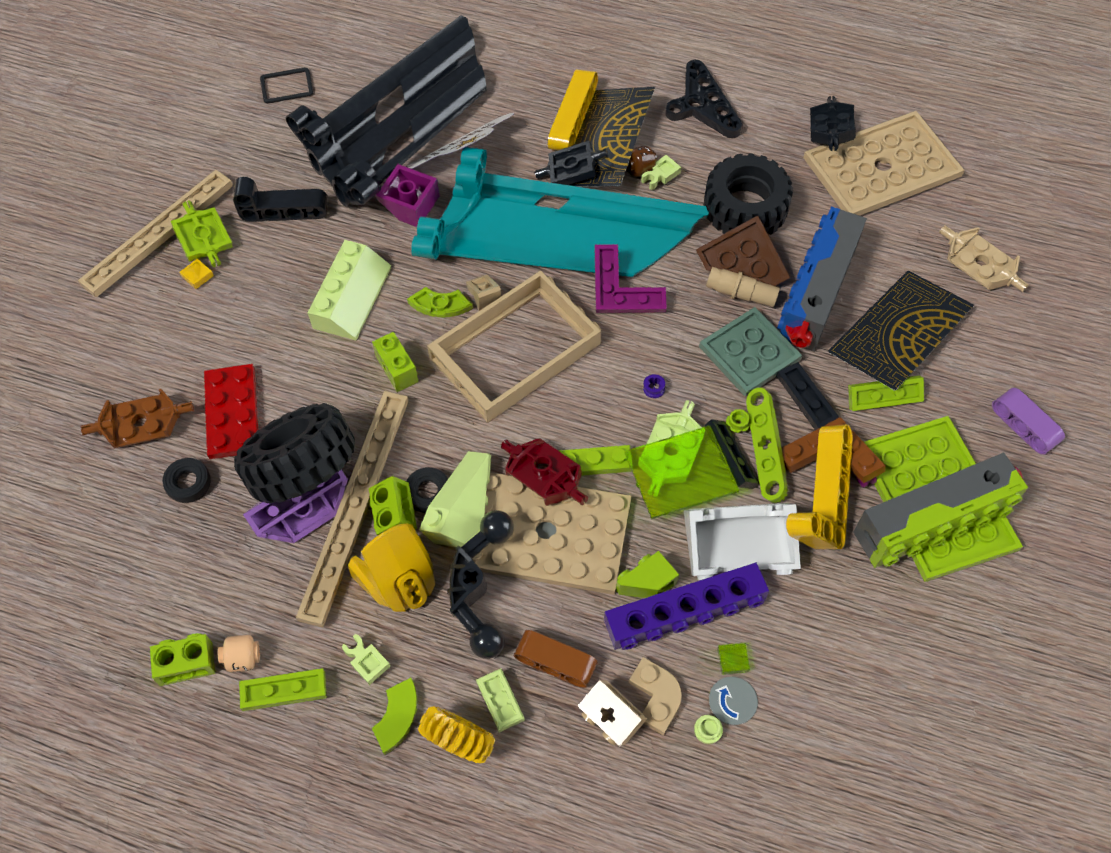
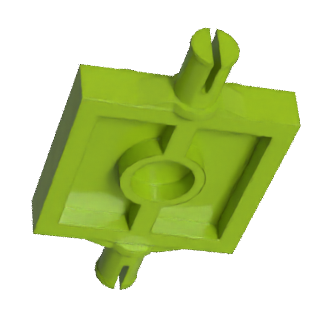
(201, 234)

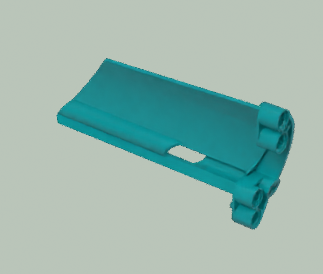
(498, 221)

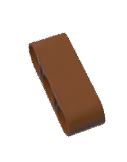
(555, 658)

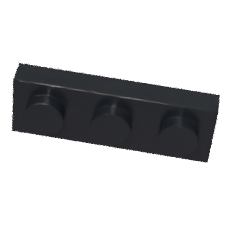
(806, 396)
(734, 456)

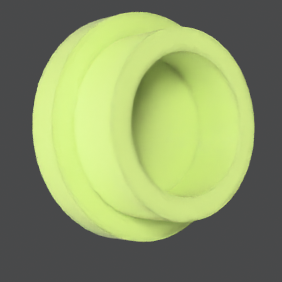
(708, 729)

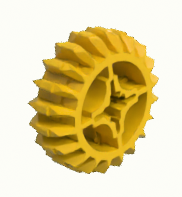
(456, 734)

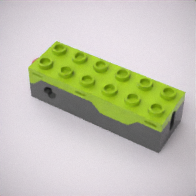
(940, 510)

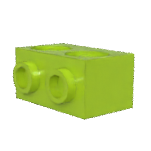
(391, 504)
(182, 666)

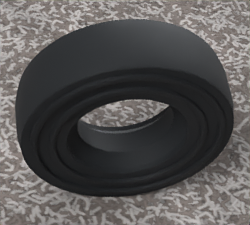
(419, 477)
(190, 494)

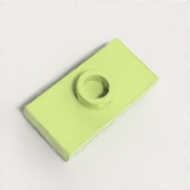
(500, 700)

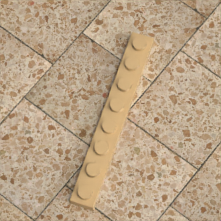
(152, 235)

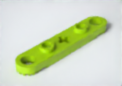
(770, 460)

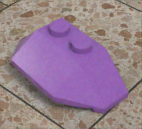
(300, 515)

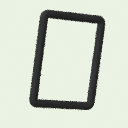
(288, 97)

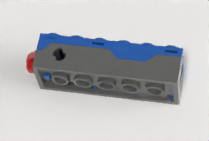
(820, 278)

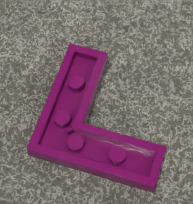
(616, 299)

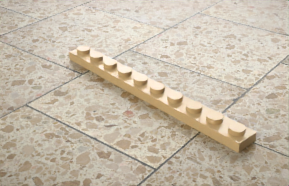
(352, 511)

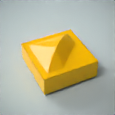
(196, 274)

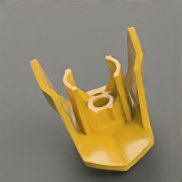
(394, 568)

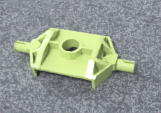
(673, 424)

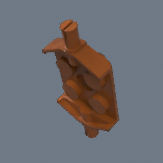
(118, 420)

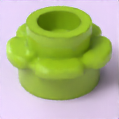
(738, 415)

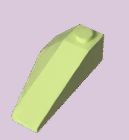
(460, 504)

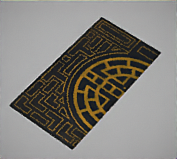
(613, 124)
(901, 329)

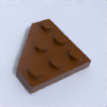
(747, 251)

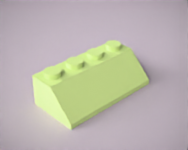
(349, 291)

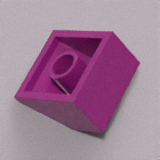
(409, 194)

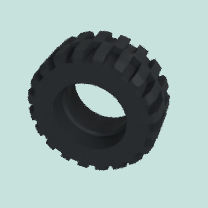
(751, 175)

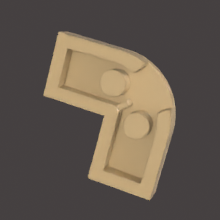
(664, 692)

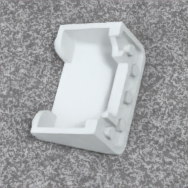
(739, 536)

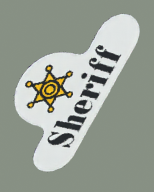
(462, 142)

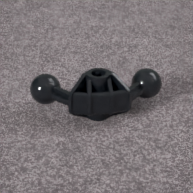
(486, 638)

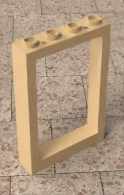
(495, 312)

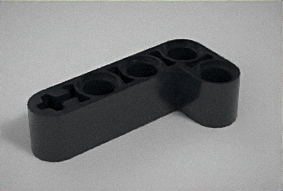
(277, 204)

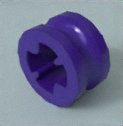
(654, 393)

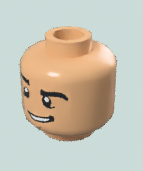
(239, 653)

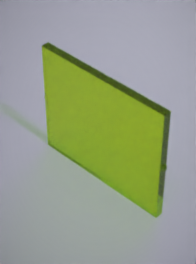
(681, 472)

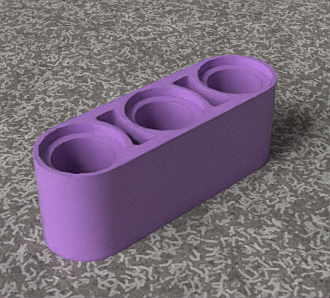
(1028, 421)

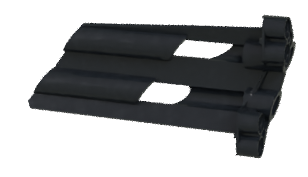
(437, 86)

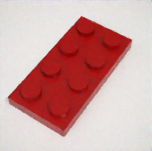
(229, 409)

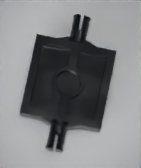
(572, 164)

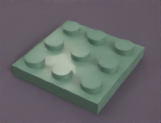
(749, 351)

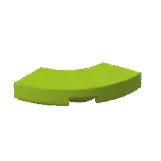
(440, 304)
(398, 717)

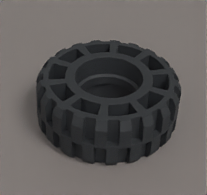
(295, 453)

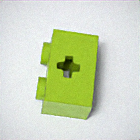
(395, 362)

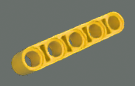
(573, 110)

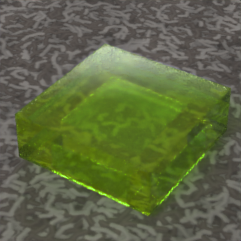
(733, 658)

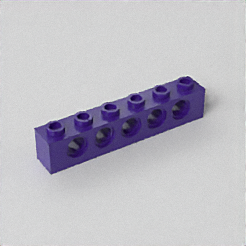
(746, 578)

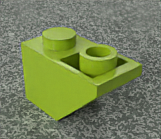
(649, 578)

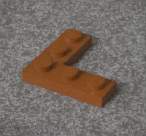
(804, 451)

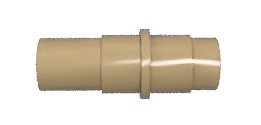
(742, 287)

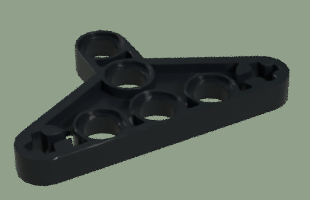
(707, 109)

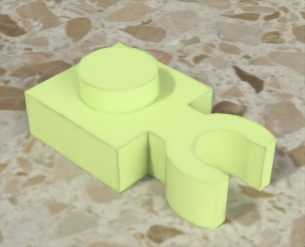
(664, 171)
(367, 661)

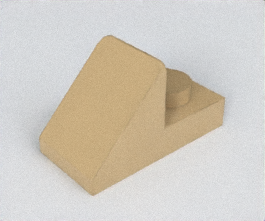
(484, 291)

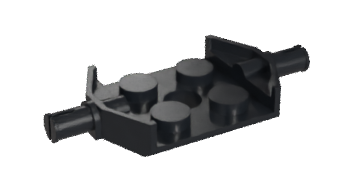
(832, 123)

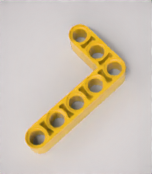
(828, 522)

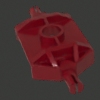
(553, 483)

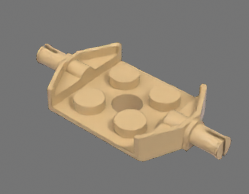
(969, 246)

